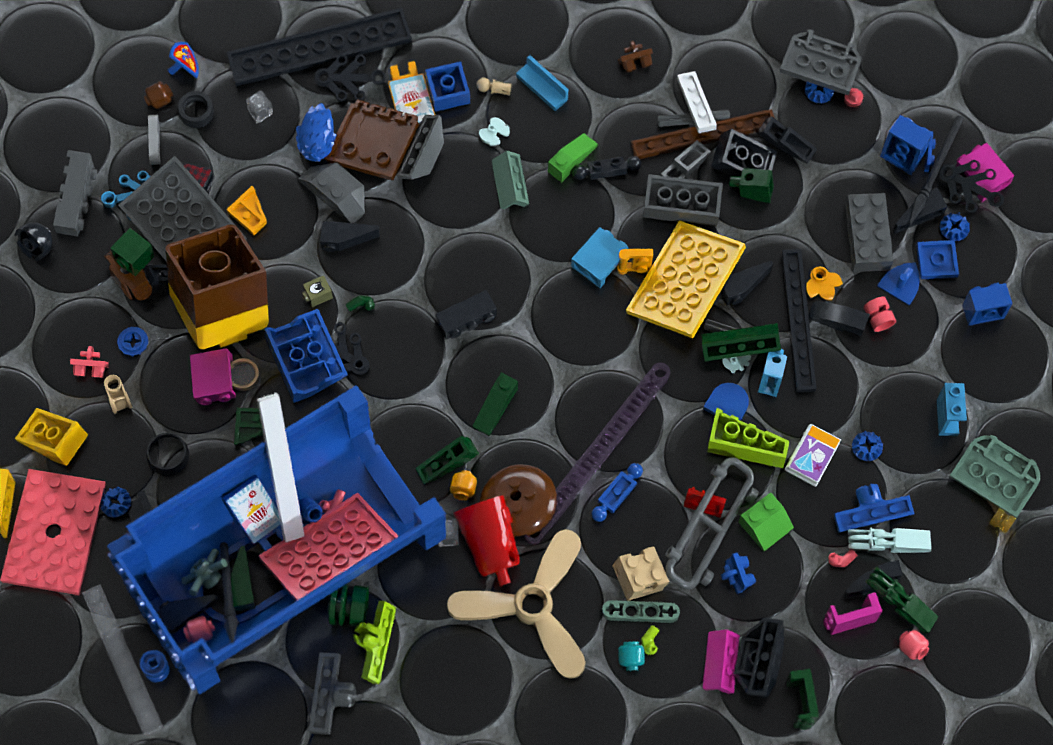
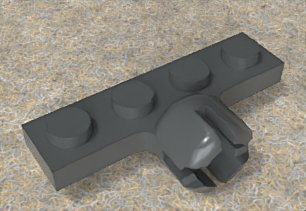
(329, 693)

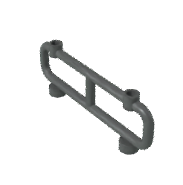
(747, 493)

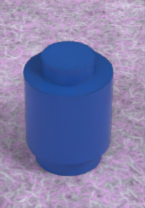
(310, 510)

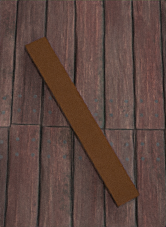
(686, 137)

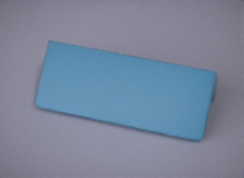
(543, 83)

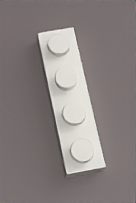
(696, 102)

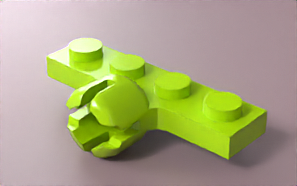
(376, 640)

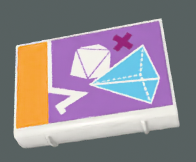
(812, 455)

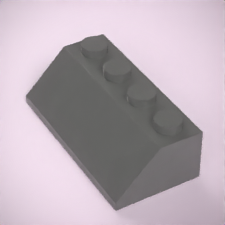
(682, 200)

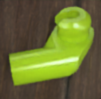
(648, 642)

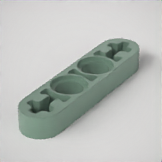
(640, 608)

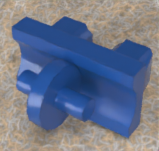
(735, 573)

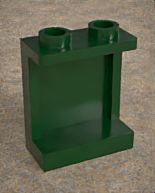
(803, 680)

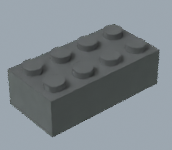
(869, 232)

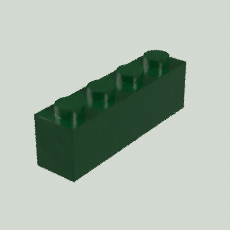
(741, 342)

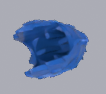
(316, 133)

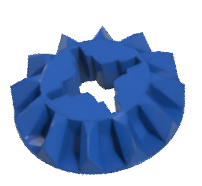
(818, 96)
(954, 234)
(127, 335)
(862, 452)
(115, 510)

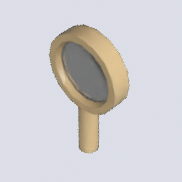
(244, 374)

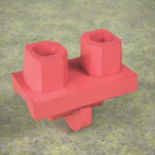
(79, 365)

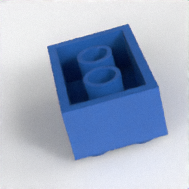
(906, 144)

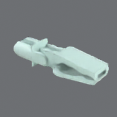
(900, 540)

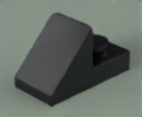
(157, 276)

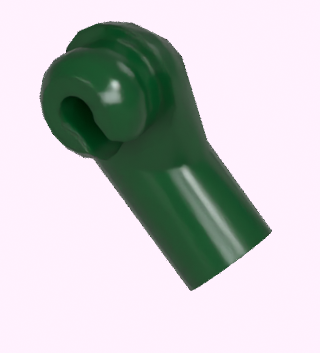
(360, 301)

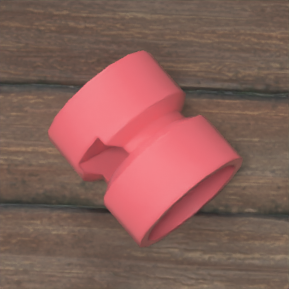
(879, 313)

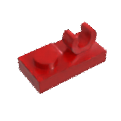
(714, 507)

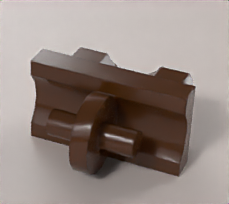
(628, 60)

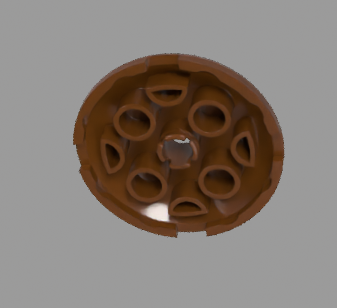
(536, 492)

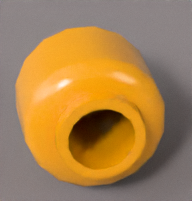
(463, 485)

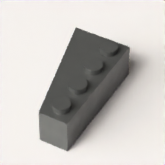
(74, 193)

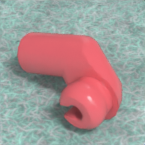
(337, 499)
(842, 561)

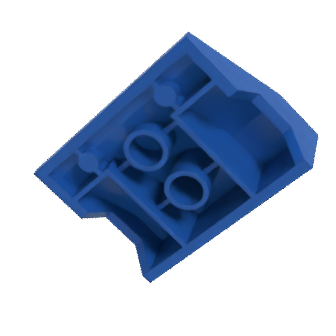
(305, 355)

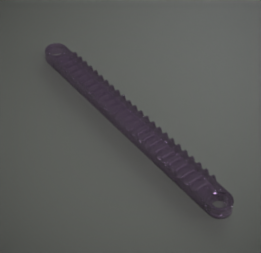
(604, 445)

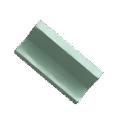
(510, 180)

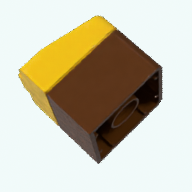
(217, 286)

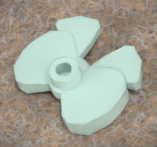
(488, 135)

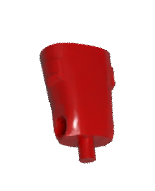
(489, 537)

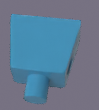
(773, 368)

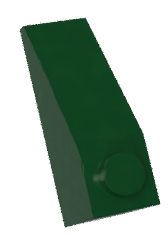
(495, 403)
(447, 459)
(241, 583)

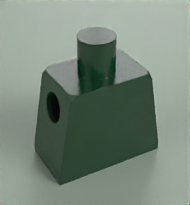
(754, 184)

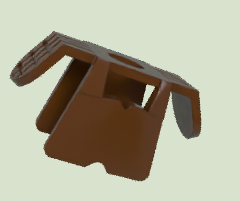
(138, 285)

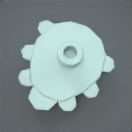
(736, 363)

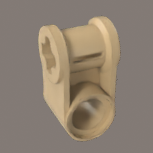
(117, 397)

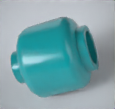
(631, 655)

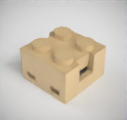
(640, 573)

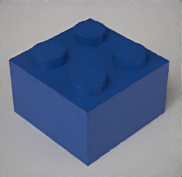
(447, 86)
(987, 303)

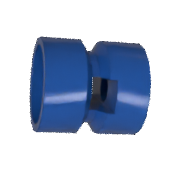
(154, 666)

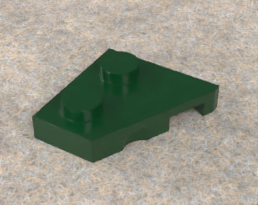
(247, 425)

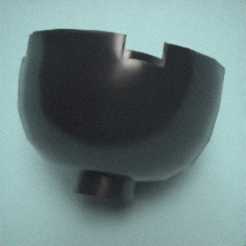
(34, 240)

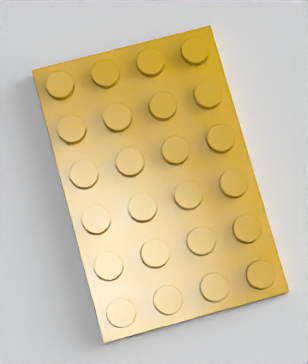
(685, 279)

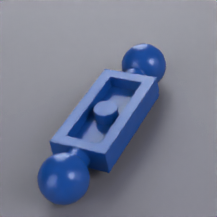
(617, 492)

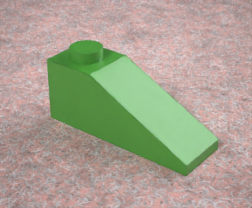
(570, 156)

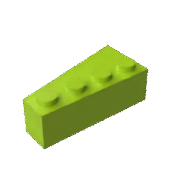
(745, 441)

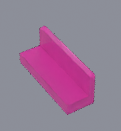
(721, 661)

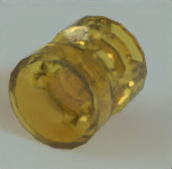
(1007, 521)

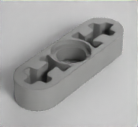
(154, 139)

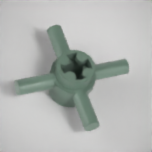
(204, 572)

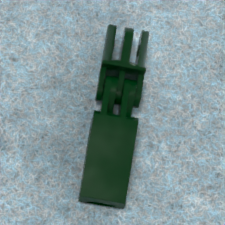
(907, 605)

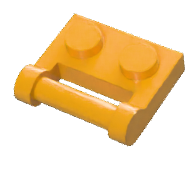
(640, 263)

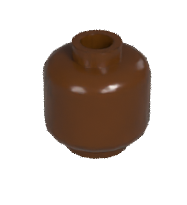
(158, 95)

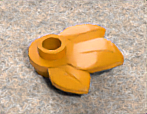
(823, 286)

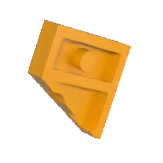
(248, 211)

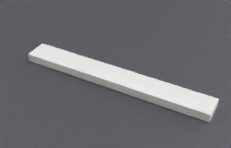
(280, 467)

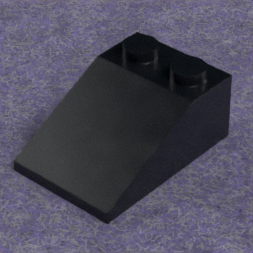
(738, 152)

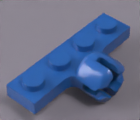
(872, 509)

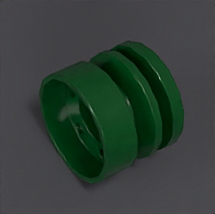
(349, 605)

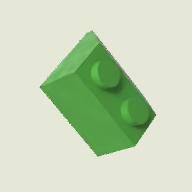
(766, 522)

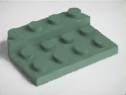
(997, 474)

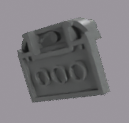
(821, 62)

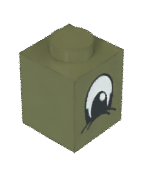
(317, 291)

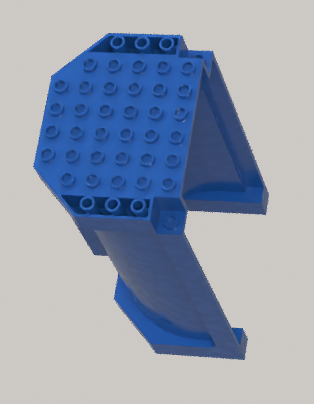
(327, 454)

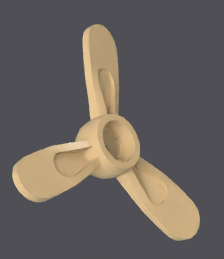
(554, 638)

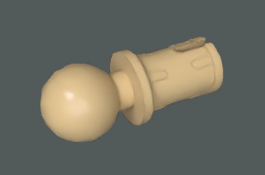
(484, 85)

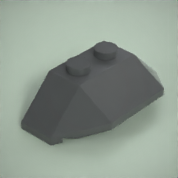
(423, 149)
(336, 189)

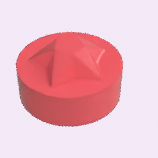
(854, 98)

